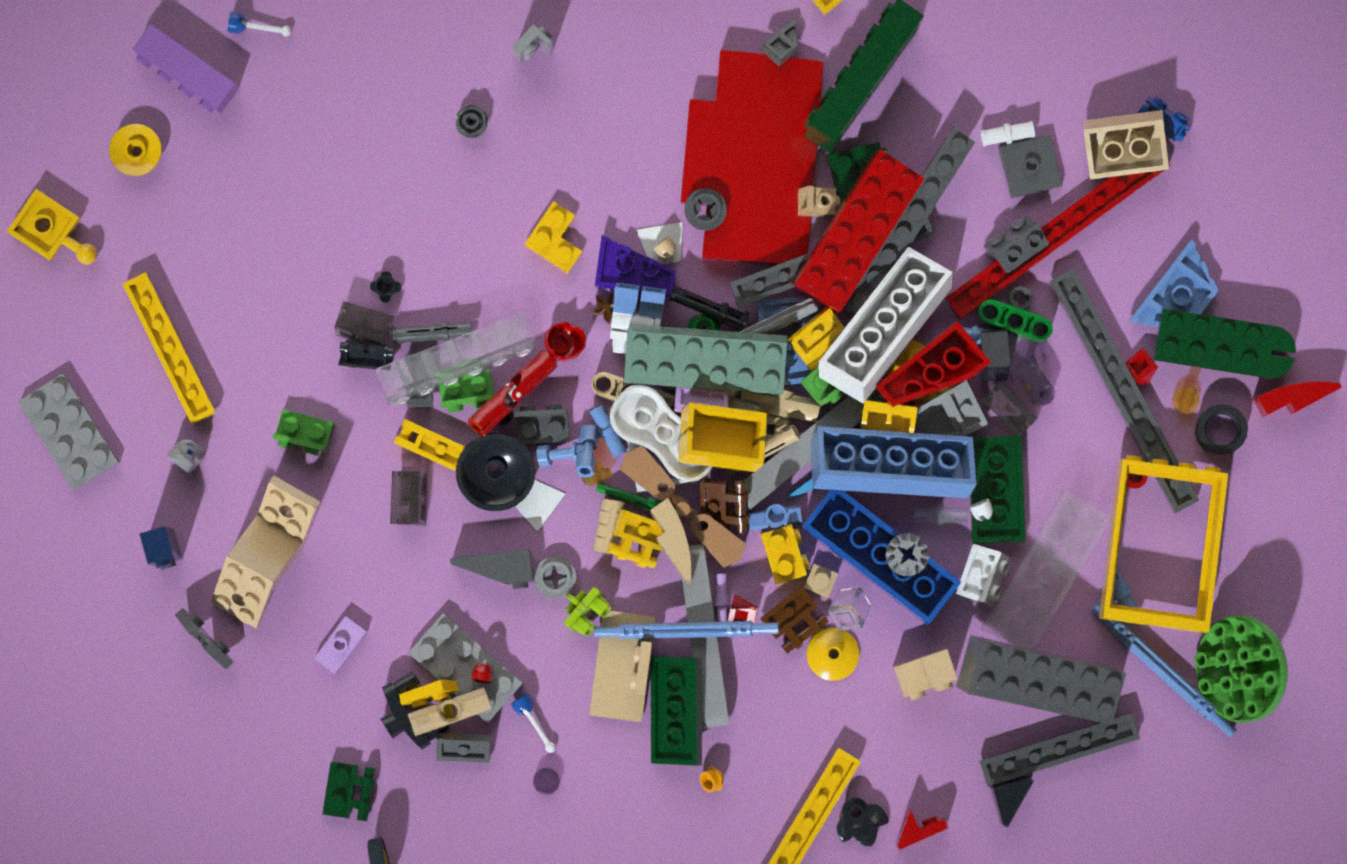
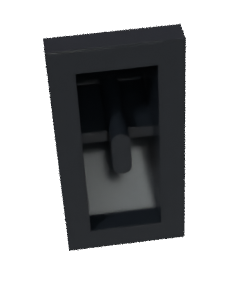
(996, 347)
(1009, 798)

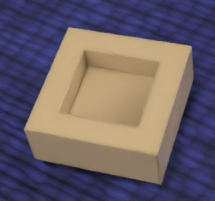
(820, 580)

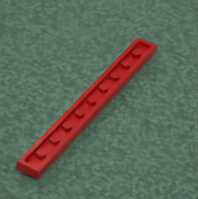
(1057, 233)

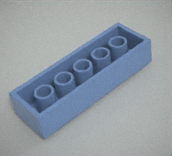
(893, 462)

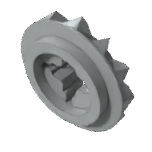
(894, 555)
(545, 569)

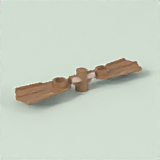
(717, 539)

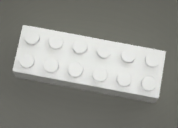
(885, 325)

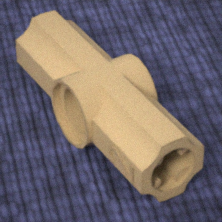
(785, 405)
(466, 704)

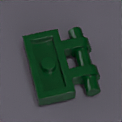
(341, 789)

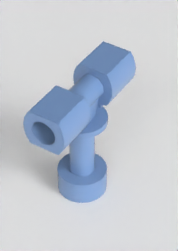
(580, 451)
(775, 516)

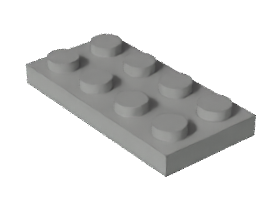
(68, 432)
(452, 656)

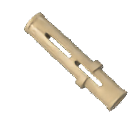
(776, 443)

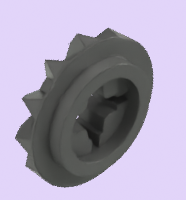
(706, 197)

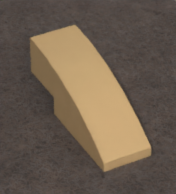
(673, 539)

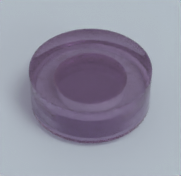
(546, 781)

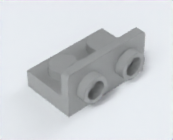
(526, 46)

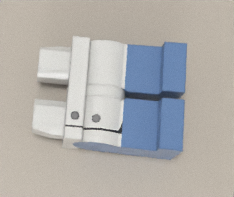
(626, 311)

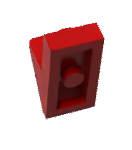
(912, 833)

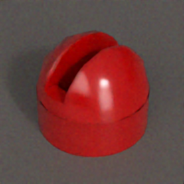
(482, 673)

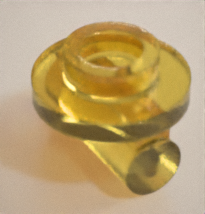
(1186, 400)
(600, 473)

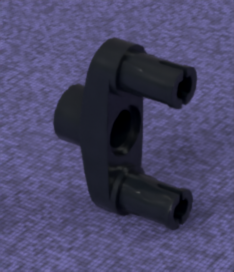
(398, 720)

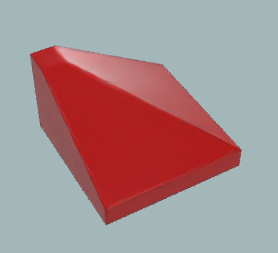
(1141, 367)
(742, 610)

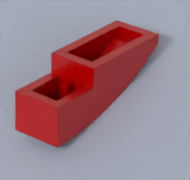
(1294, 396)

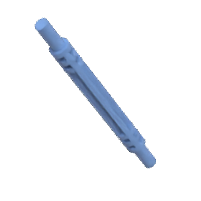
(686, 630)
(1166, 672)

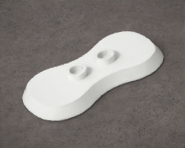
(647, 420)

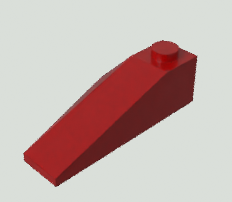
(940, 364)

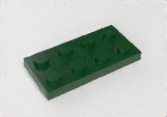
(1001, 481)
(676, 710)

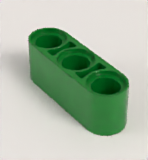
(1027, 319)

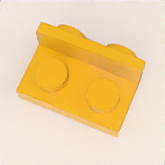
(784, 554)

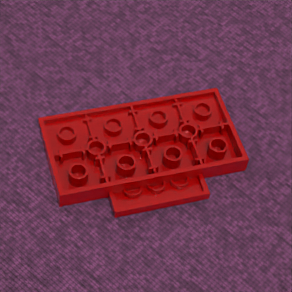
(755, 156)

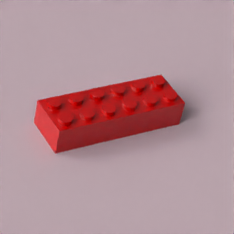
(858, 231)

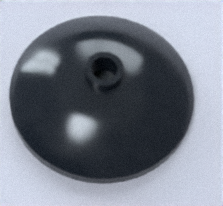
(495, 489)

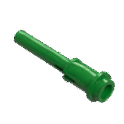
(647, 503)

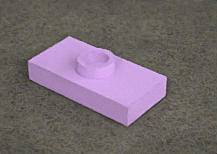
(701, 396)
(340, 645)

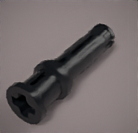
(720, 312)

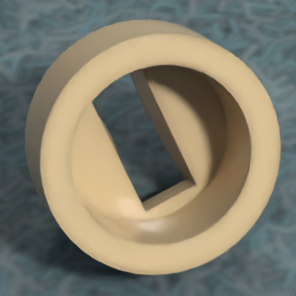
(665, 248)

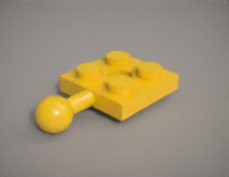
(61, 226)

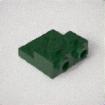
(848, 166)

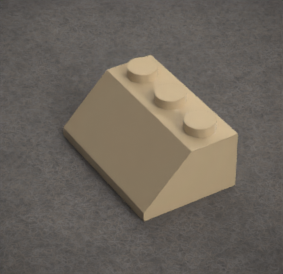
(1126, 144)

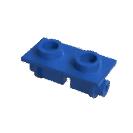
(1174, 123)

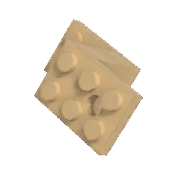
(265, 552)

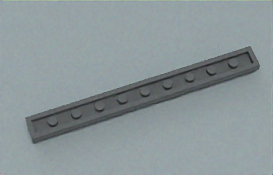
(1120, 384)

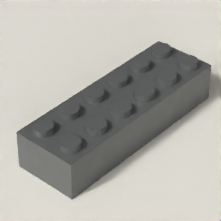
(1040, 680)

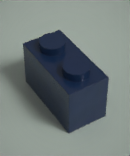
(161, 547)

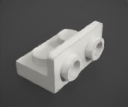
(983, 575)

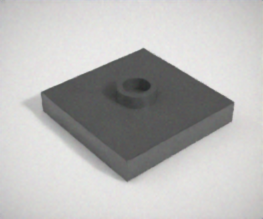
(1030, 167)

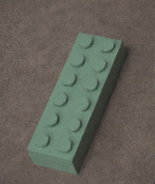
(705, 359)

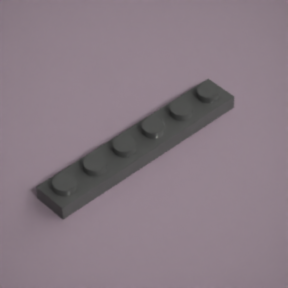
(1059, 750)

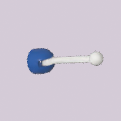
(238, 23)
(524, 706)

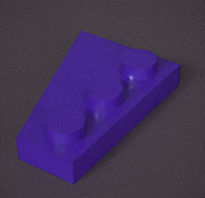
(623, 265)

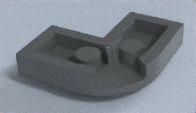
(193, 625)

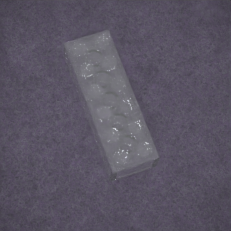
(1046, 572)

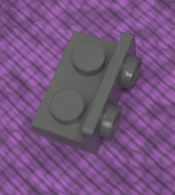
(542, 425)

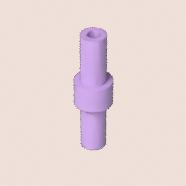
(721, 598)

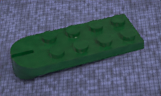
(1223, 344)

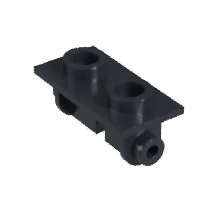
(355, 356)

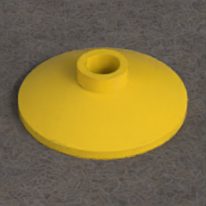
(128, 139)
(830, 668)

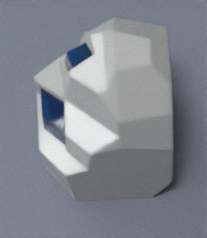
(187, 455)

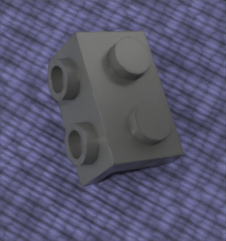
(1016, 243)

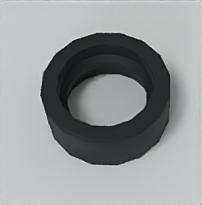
(1237, 417)

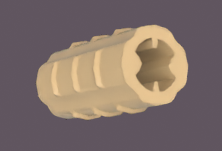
(606, 524)

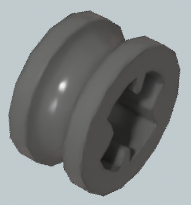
(1025, 292)

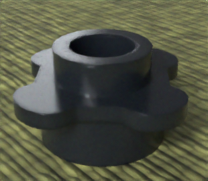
(393, 286)

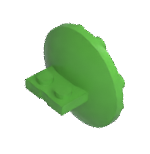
(1242, 668)

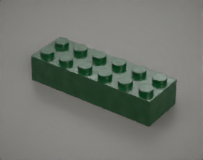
(863, 76)

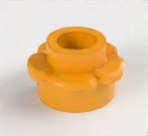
(711, 779)

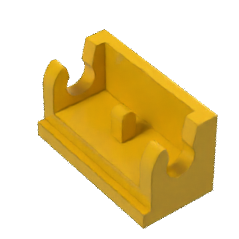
(886, 418)

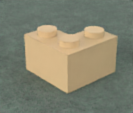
(924, 674)

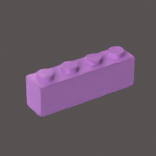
(185, 69)

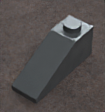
(506, 567)

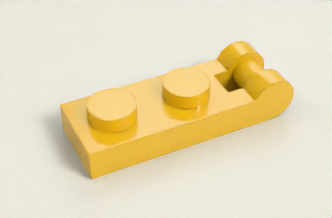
(429, 445)

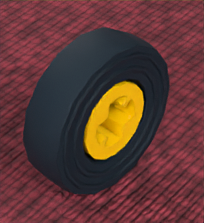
(377, 851)

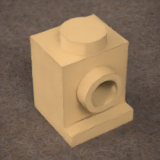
(810, 201)

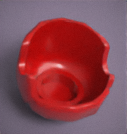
(565, 341)

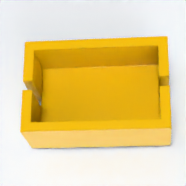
(722, 437)

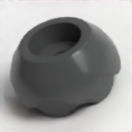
(469, 113)

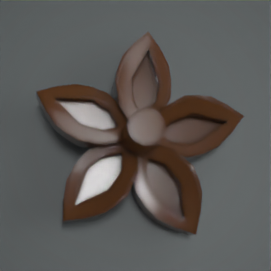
(605, 307)

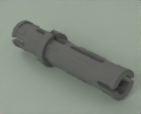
(431, 332)

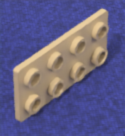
(621, 671)

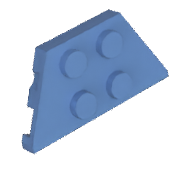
(1182, 288)

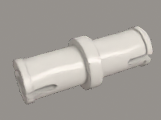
(1007, 133)

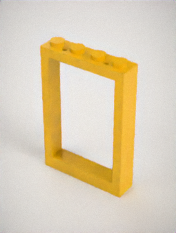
(1184, 472)

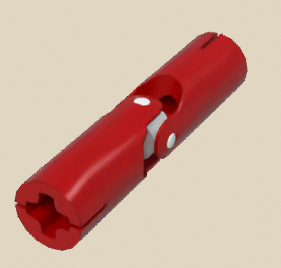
(521, 384)

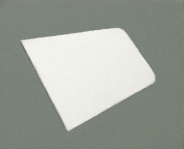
(652, 236)
(539, 504)

